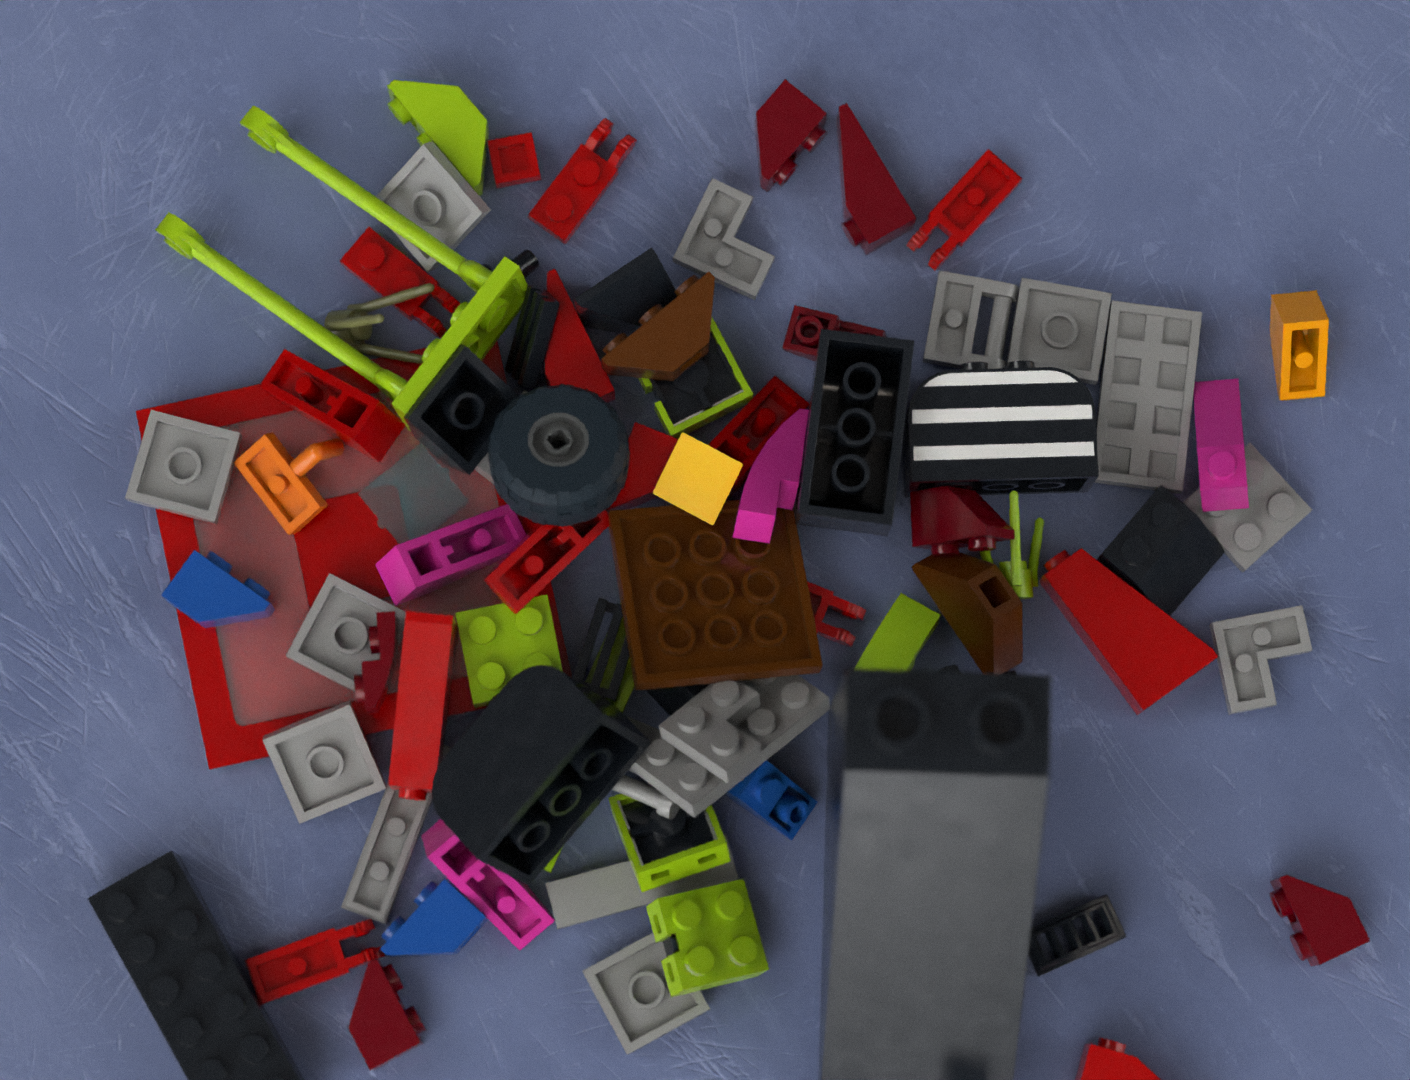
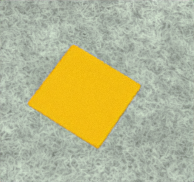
(697, 478)

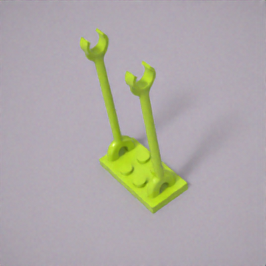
(473, 324)

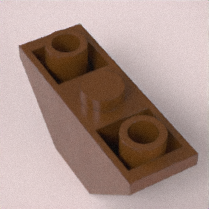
(669, 336)
(977, 607)

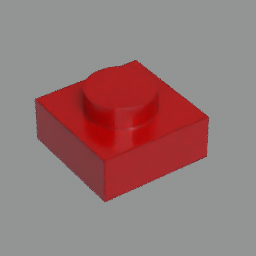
(514, 160)

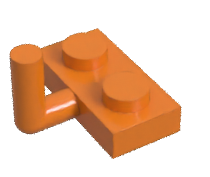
(282, 480)

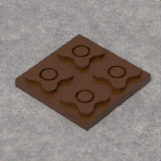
(711, 602)

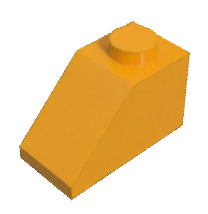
(1299, 344)

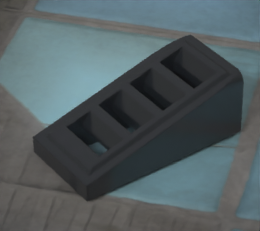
(1109, 919)

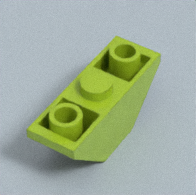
(447, 119)

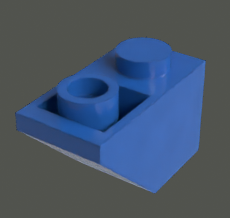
(213, 596)
(773, 799)
(437, 927)

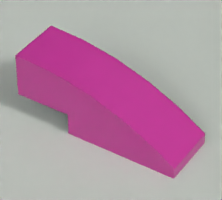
(772, 480)

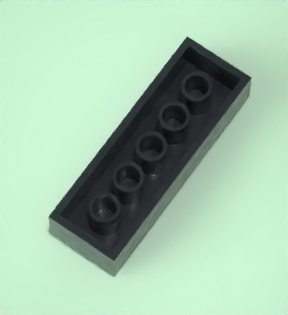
(190, 976)

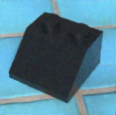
(459, 411)
(1163, 551)

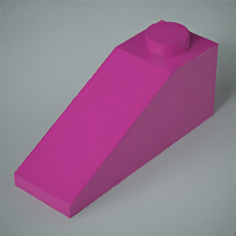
(1220, 445)
(449, 554)
(498, 896)

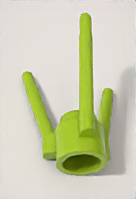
(1016, 571)

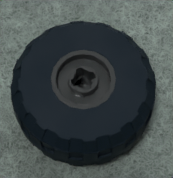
(559, 455)

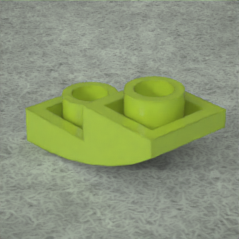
(899, 636)

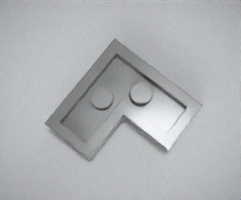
(712, 244)
(1244, 652)
(708, 729)

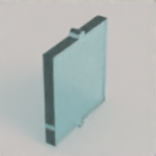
(413, 496)

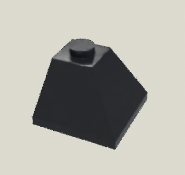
(626, 295)

